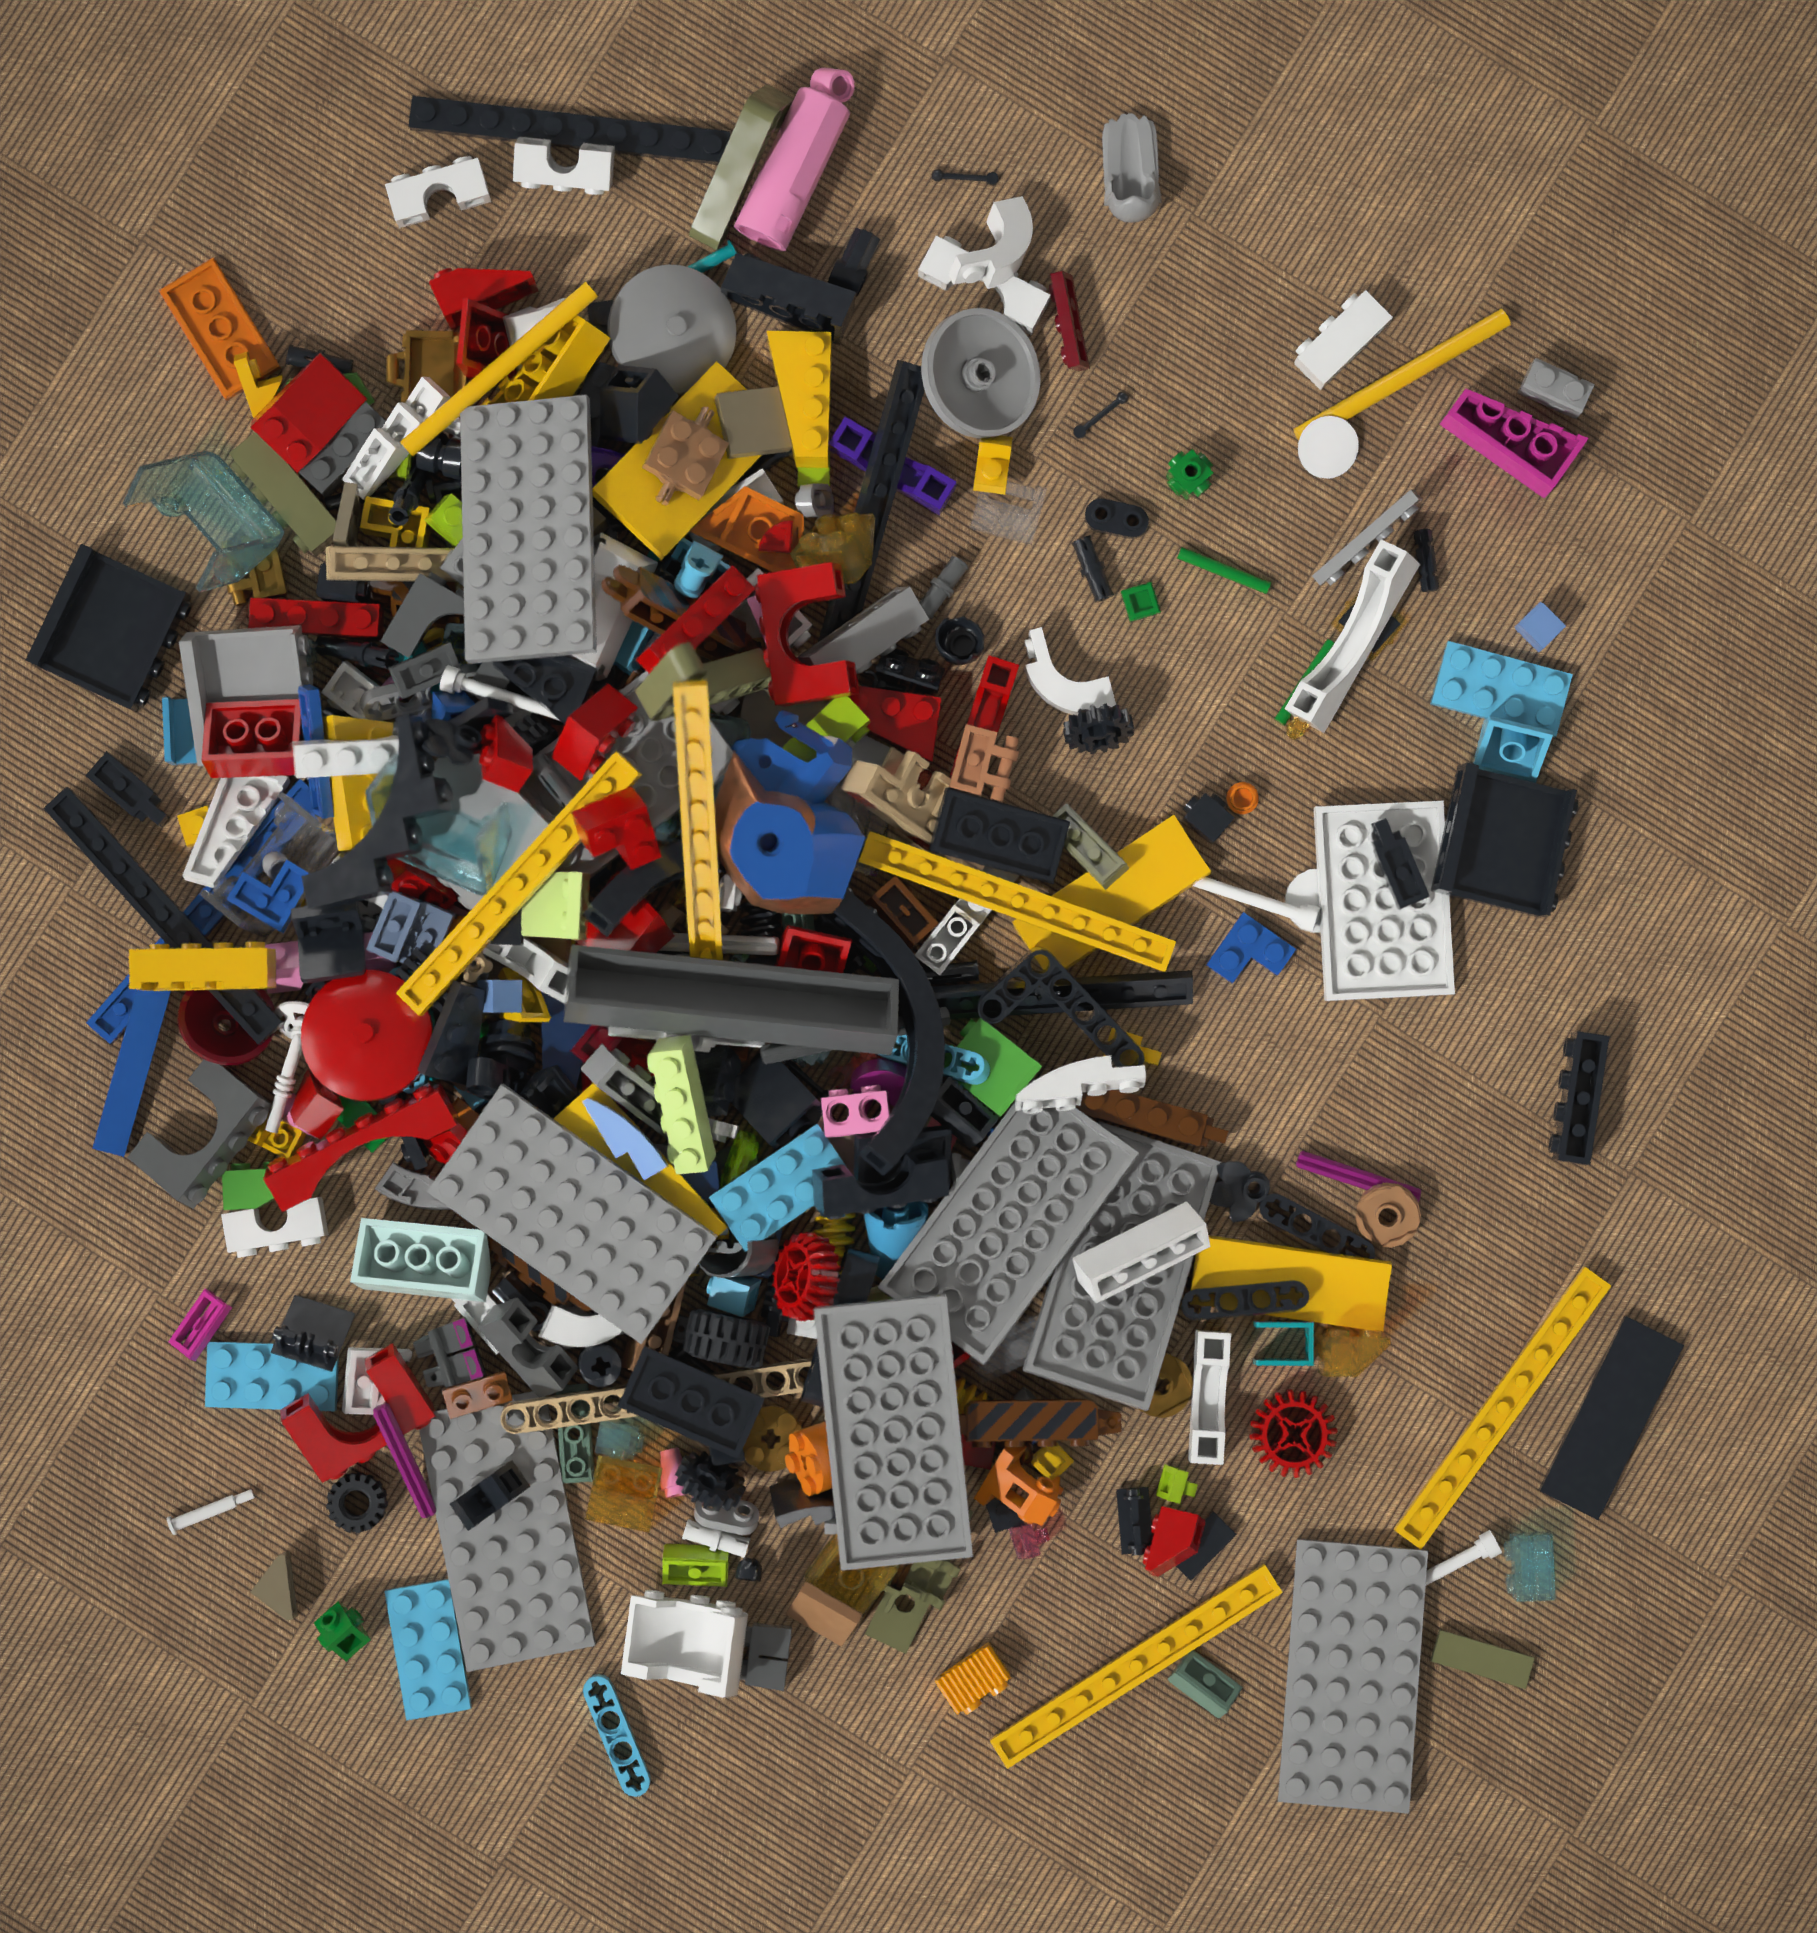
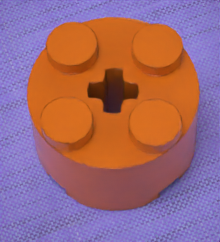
(810, 1458)

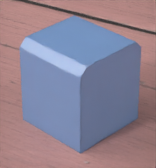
(1540, 626)
(502, 995)

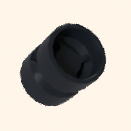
(441, 455)

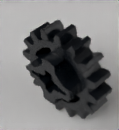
(1098, 728)
(708, 1483)

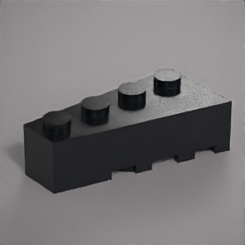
(789, 296)

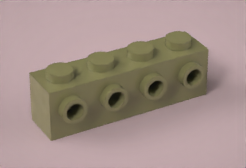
(286, 492)

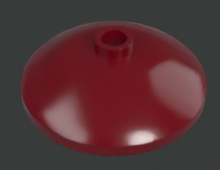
(199, 1027)

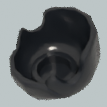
(959, 640)

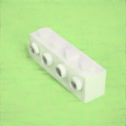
(1141, 1252)

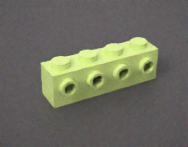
(682, 1104)

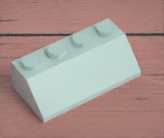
(422, 1260)

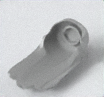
(1131, 168)

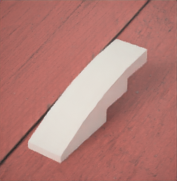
(383, 448)

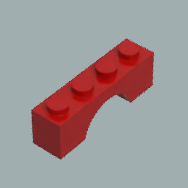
(700, 617)
(325, 618)
(992, 695)

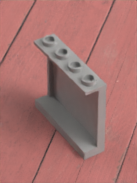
(241, 667)
(477, 798)

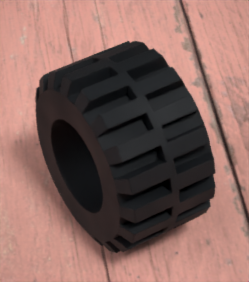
(726, 1338)

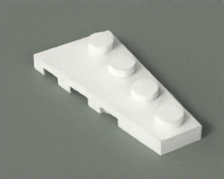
(231, 821)

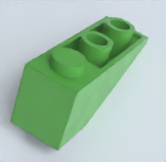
(245, 1187)

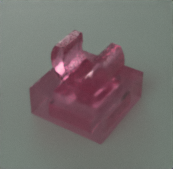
(1027, 1540)

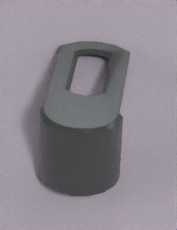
(760, 1253)

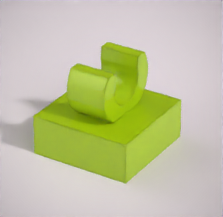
(1175, 1484)

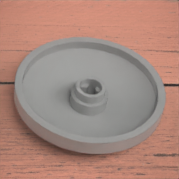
(672, 323)
(980, 373)

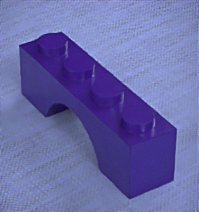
(916, 481)

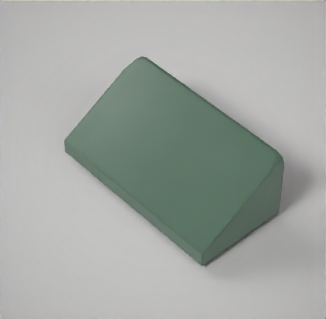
(1205, 1684)

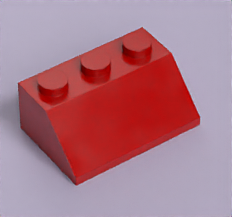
(251, 738)

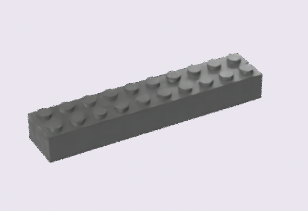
(731, 1000)

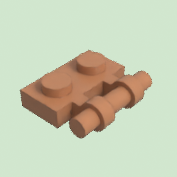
(974, 759)

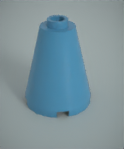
(892, 1231)

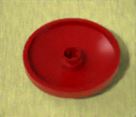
(364, 1037)

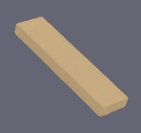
(384, 563)

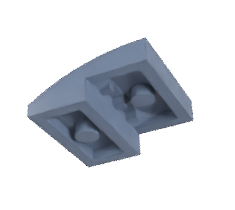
(409, 924)

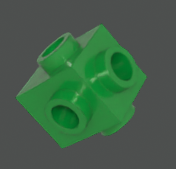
(1183, 484)
(342, 1631)

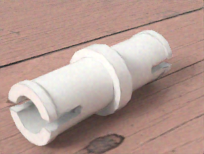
(716, 1539)

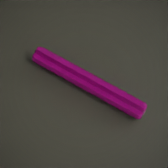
(1345, 1173)
(404, 1460)

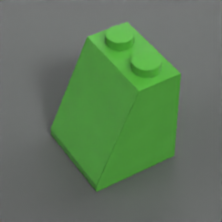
(1009, 1066)

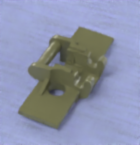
(927, 1585)

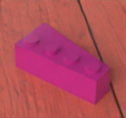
(1514, 440)

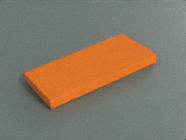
(217, 325)

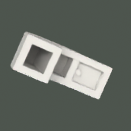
(1012, 230)
(1057, 690)
(534, 963)
(575, 1330)

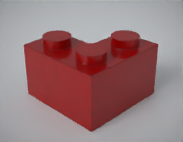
(593, 732)
(618, 823)

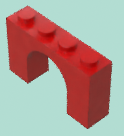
(781, 598)
(333, 1450)

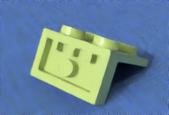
(558, 907)

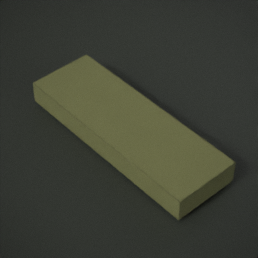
(1091, 849)
(1482, 1659)

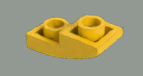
(282, 1143)

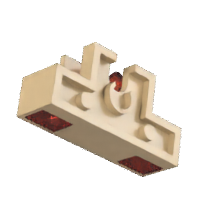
(900, 793)

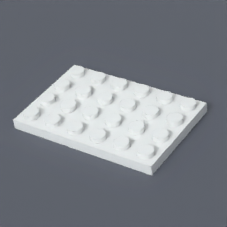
(1365, 939)

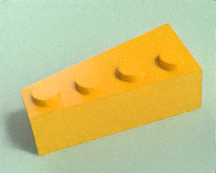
(556, 366)
(804, 382)
(348, 792)
(202, 967)

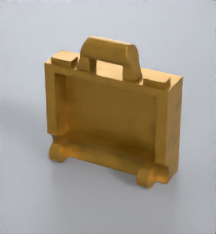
(427, 355)

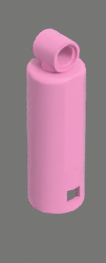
(797, 159)

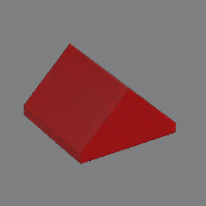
(812, 950)

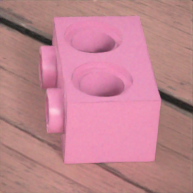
(857, 1120)

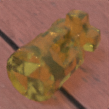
(1296, 728)

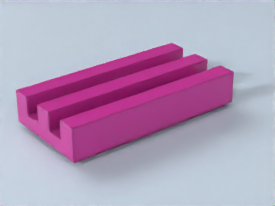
(203, 1327)

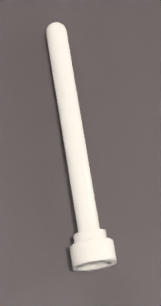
(455, 681)
(1304, 916)
(1484, 1547)

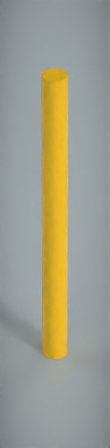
(499, 368)
(1414, 369)

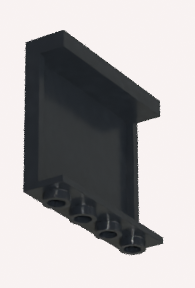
(109, 629)
(1504, 841)

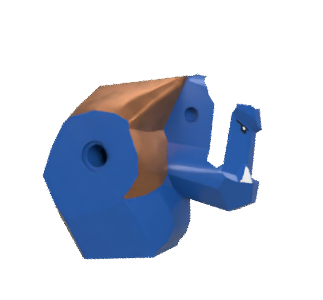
(777, 831)

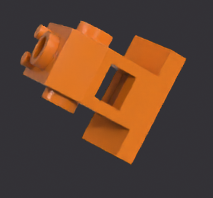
(1007, 1470)

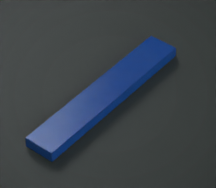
(130, 1071)

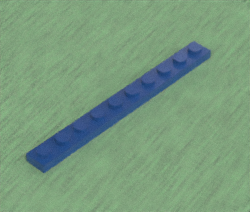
(112, 1016)

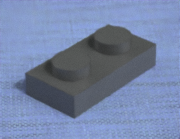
(423, 669)

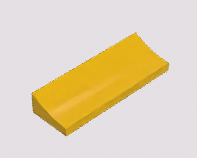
(1160, 869)
(1340, 1287)

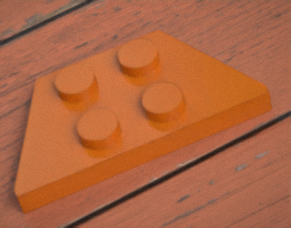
(743, 521)

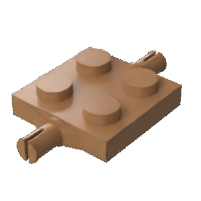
(685, 455)

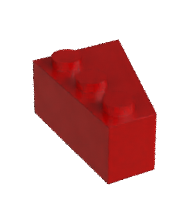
(901, 718)

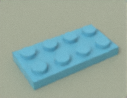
(1500, 687)
(775, 1188)
(257, 1379)
(428, 1649)

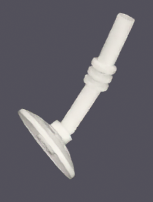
(286, 1078)

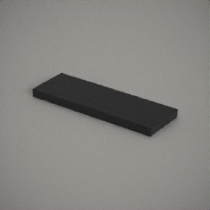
(1611, 1417)

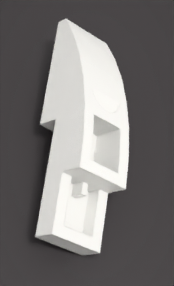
(956, 929)
(1065, 1085)

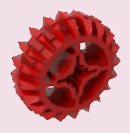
(805, 1275)
(1281, 1442)

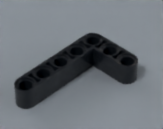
(1067, 1002)

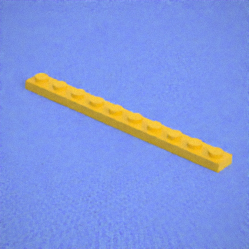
(698, 819)
(511, 891)
(1017, 901)
(1502, 1407)
(1135, 1666)

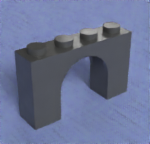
(421, 608)
(238, 1112)

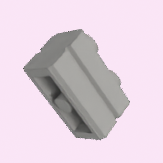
(1555, 388)

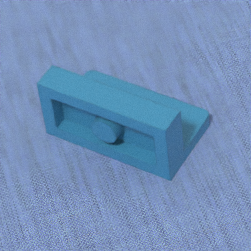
(177, 732)

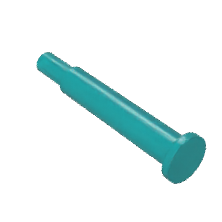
(714, 258)

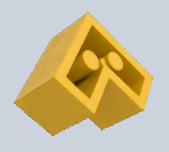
(377, 523)

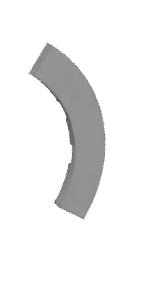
(409, 1188)

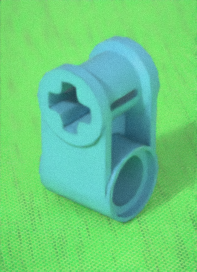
(696, 570)

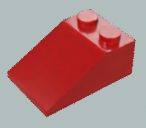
(484, 286)
(480, 338)
(308, 412)

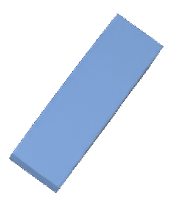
(625, 1137)

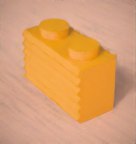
(973, 1679)

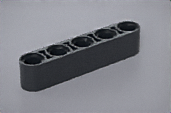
(855, 1284)

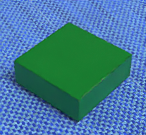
(1140, 602)

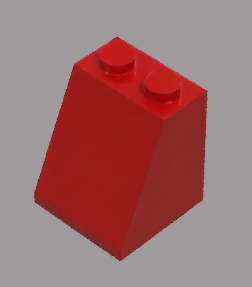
(639, 931)

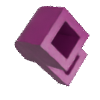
(881, 1072)

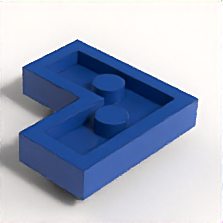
(271, 903)
(1246, 941)

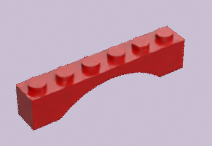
(419, 1116)

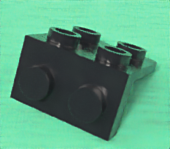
(329, 942)

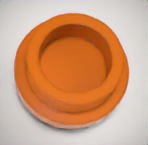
(1242, 798)

